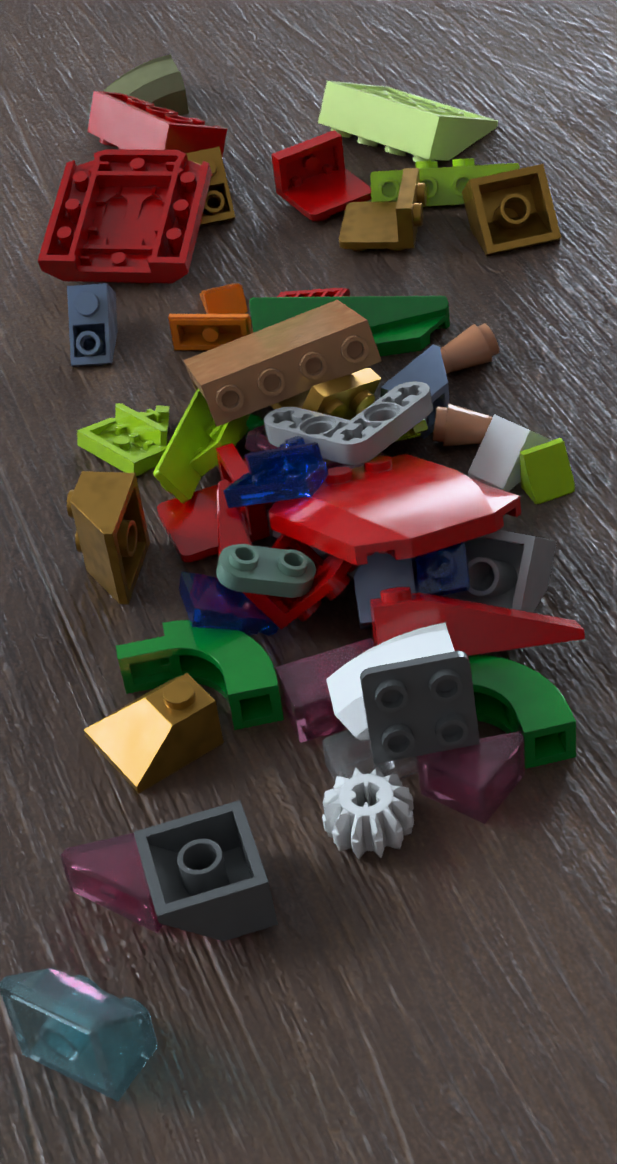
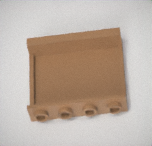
(282, 360)

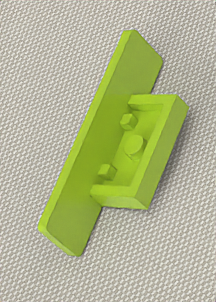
(442, 183)
(193, 448)

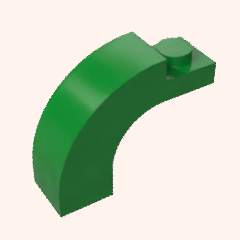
(212, 657)
(527, 702)

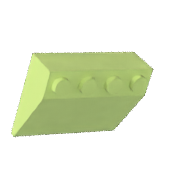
(401, 121)

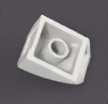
(345, 682)

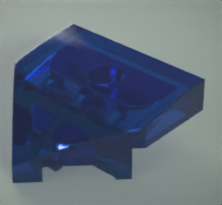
(279, 474)
(217, 607)

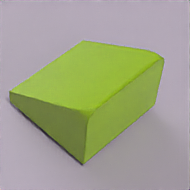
(546, 471)

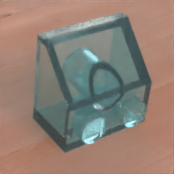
(79, 1028)

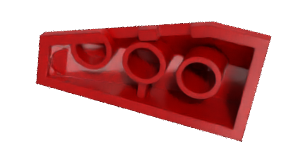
(471, 625)

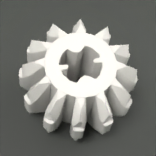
(368, 812)

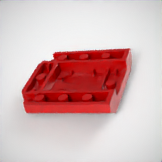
(126, 217)
(393, 509)

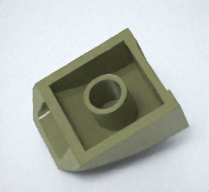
(156, 83)

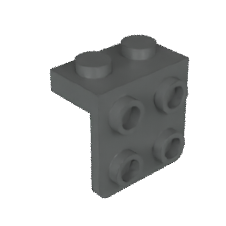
(419, 706)

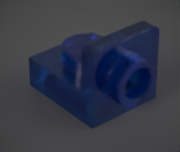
(443, 571)

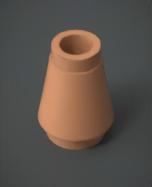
(470, 348)
(459, 426)

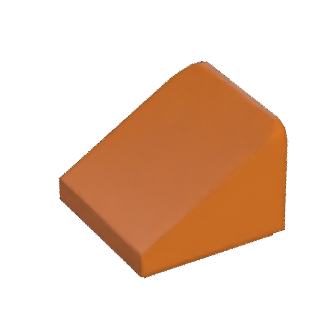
(224, 299)

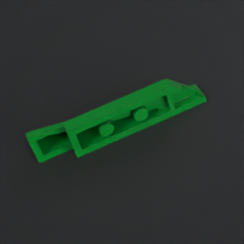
(396, 322)

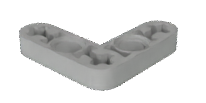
(362, 436)

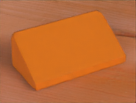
(207, 331)

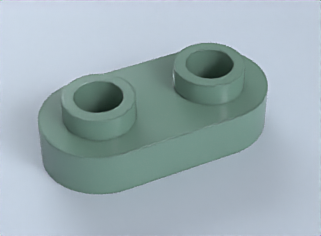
(265, 570)

